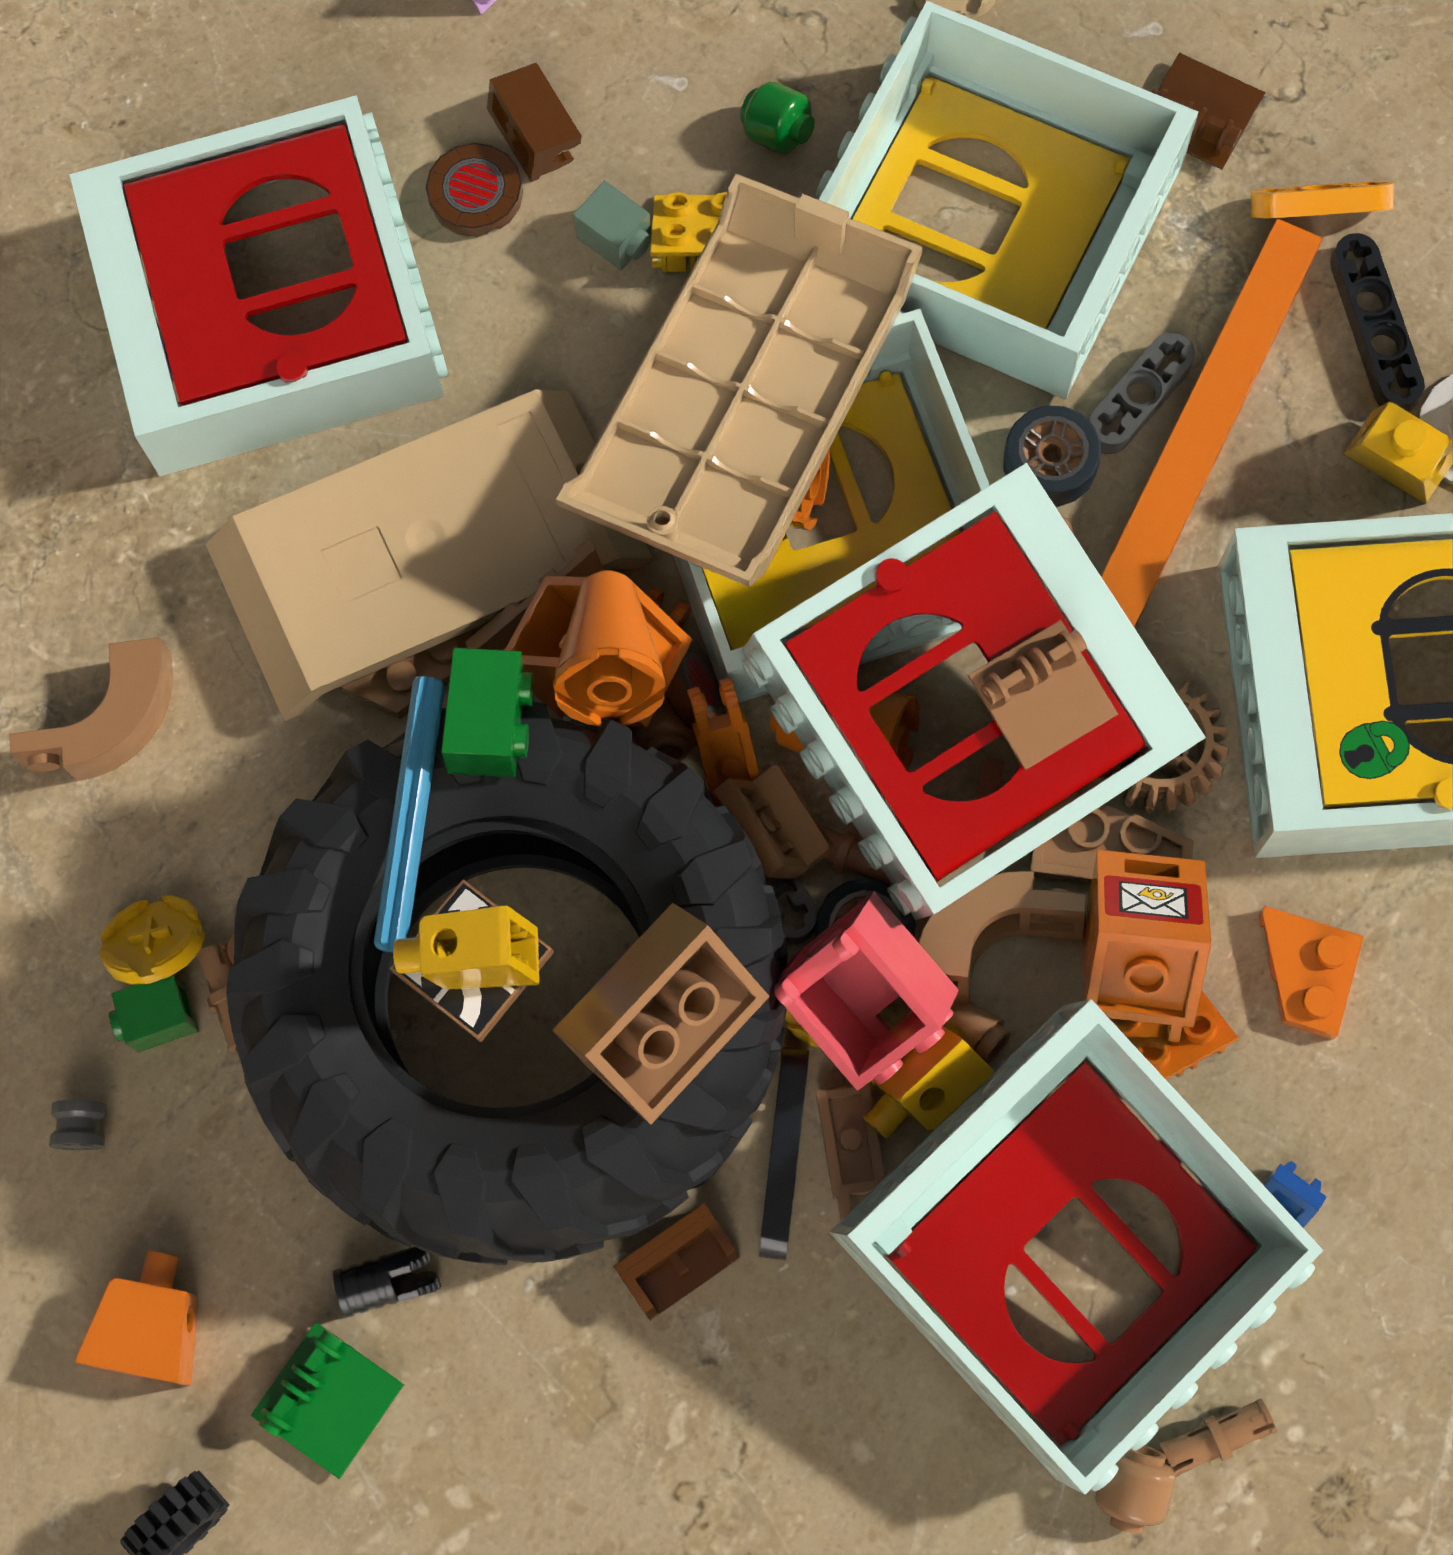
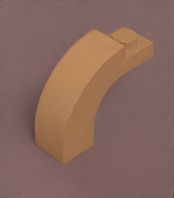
(118, 727)
(994, 911)

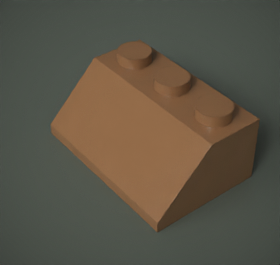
(662, 1012)

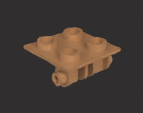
(1043, 694)

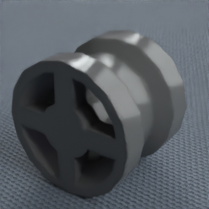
(78, 1125)

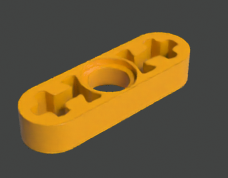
(1322, 199)

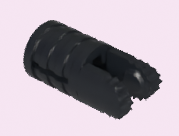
(375, 1285)

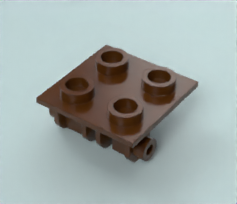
(1222, 107)

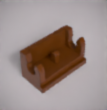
(532, 120)
(677, 1261)

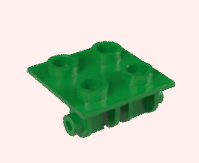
(327, 1400)

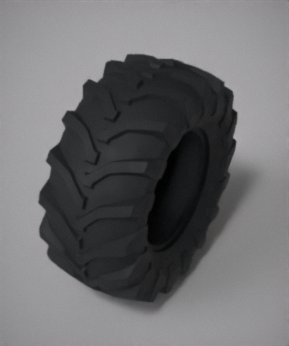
(315, 996)

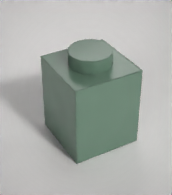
(613, 225)

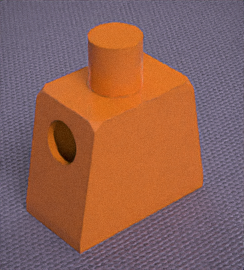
(144, 1325)

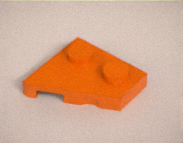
(1311, 970)

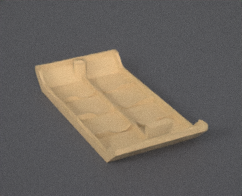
(746, 381)
(410, 546)

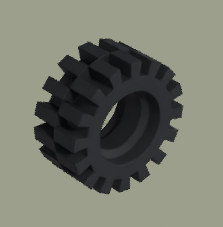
(176, 1519)

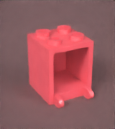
(853, 974)

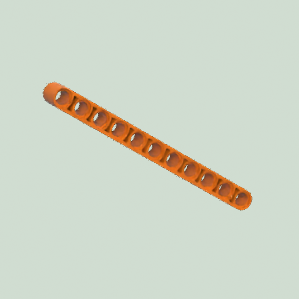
(1208, 417)

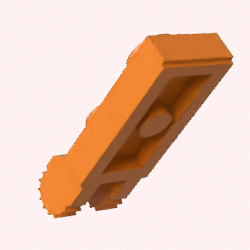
(723, 740)

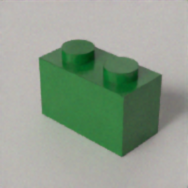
(485, 712)

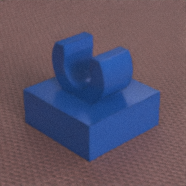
(1295, 1194)

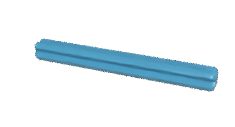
(409, 812)

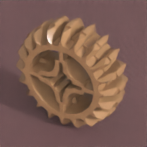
(1191, 776)

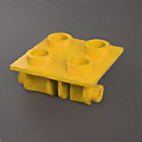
(682, 228)

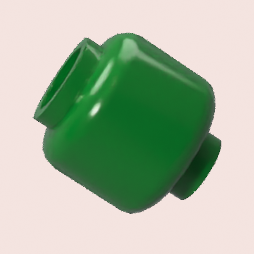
(777, 117)

